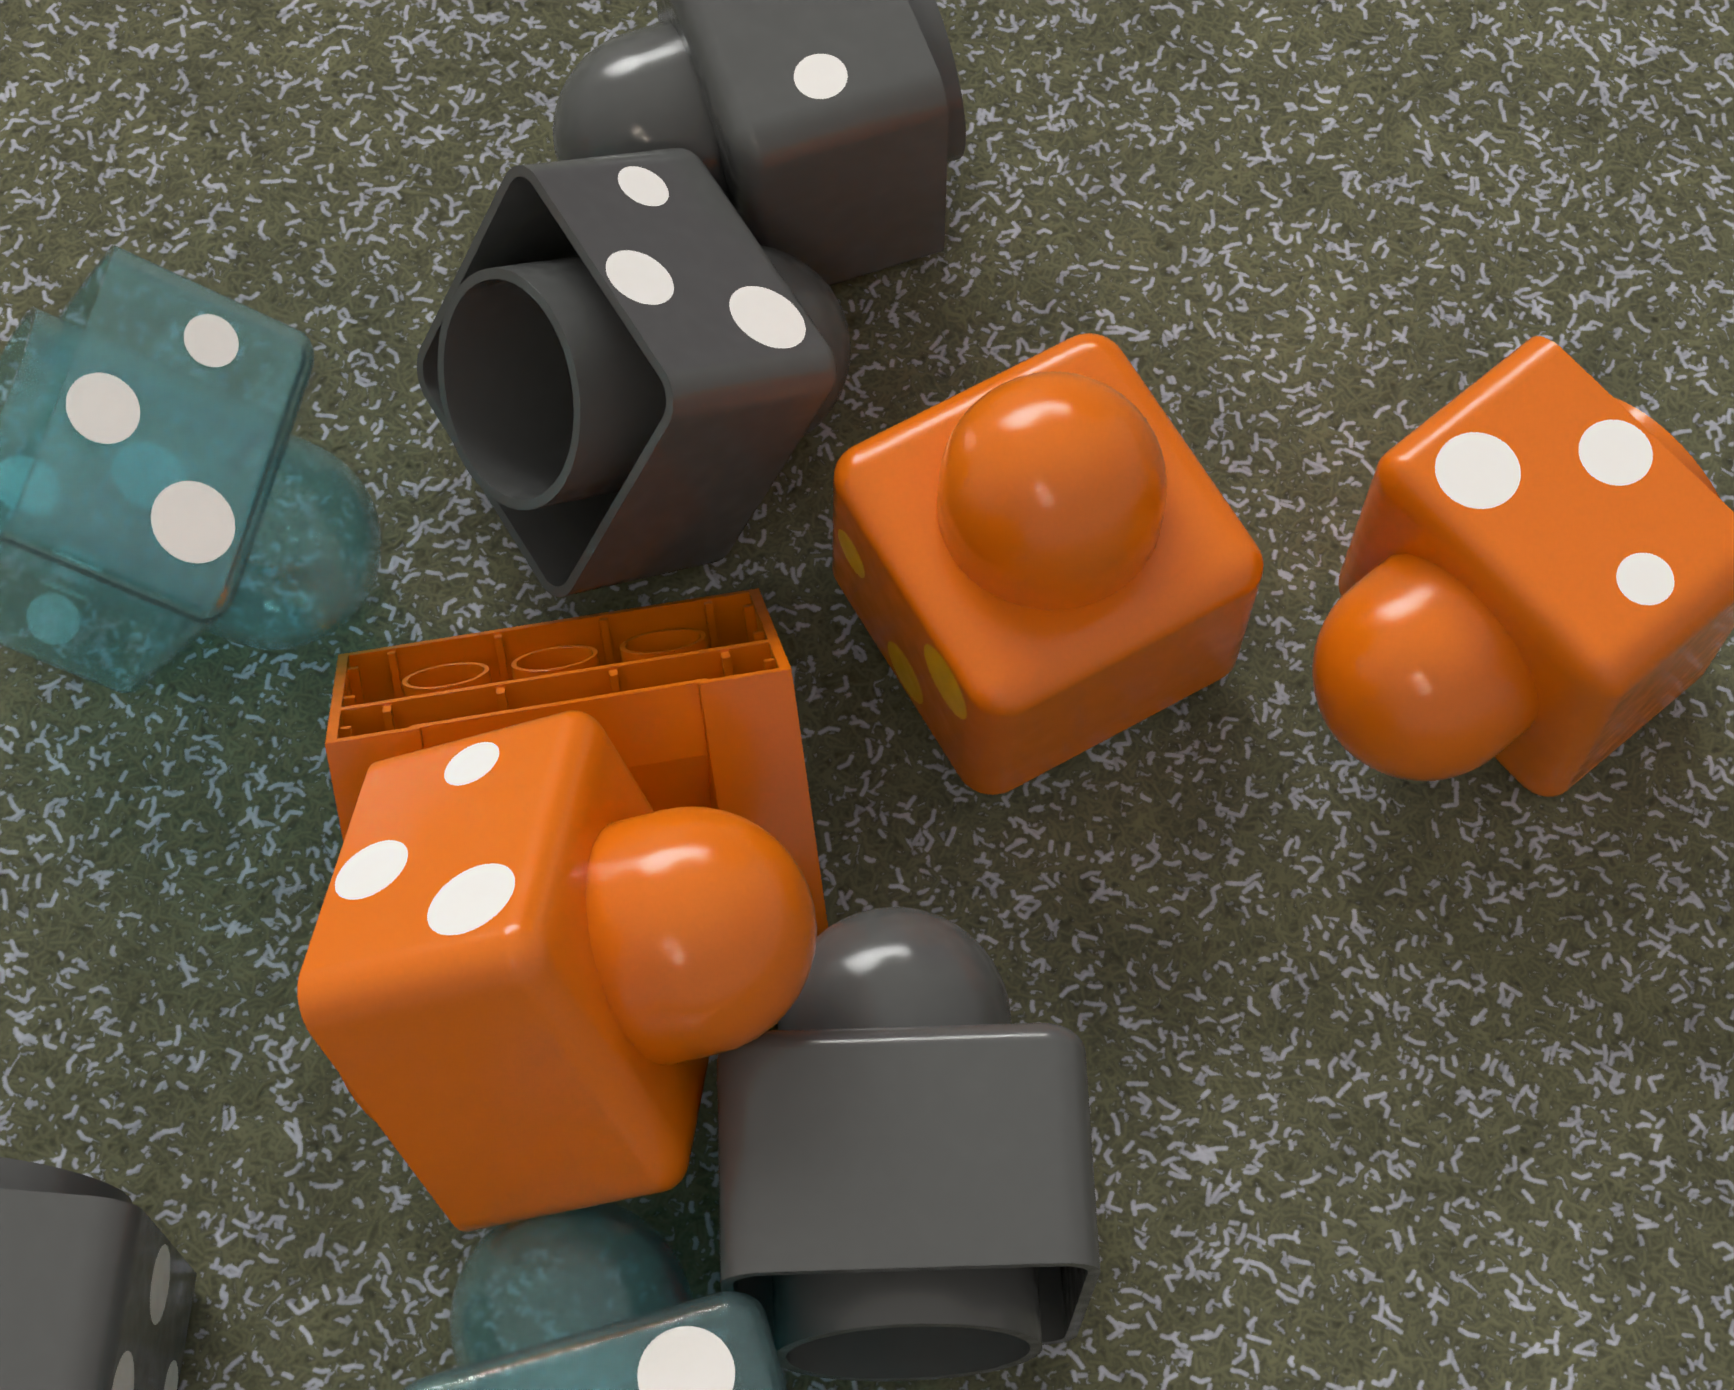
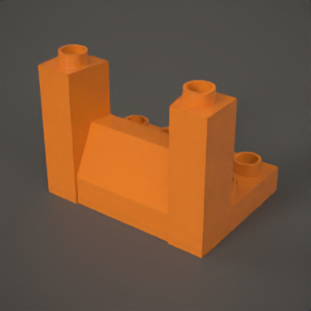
(681, 688)

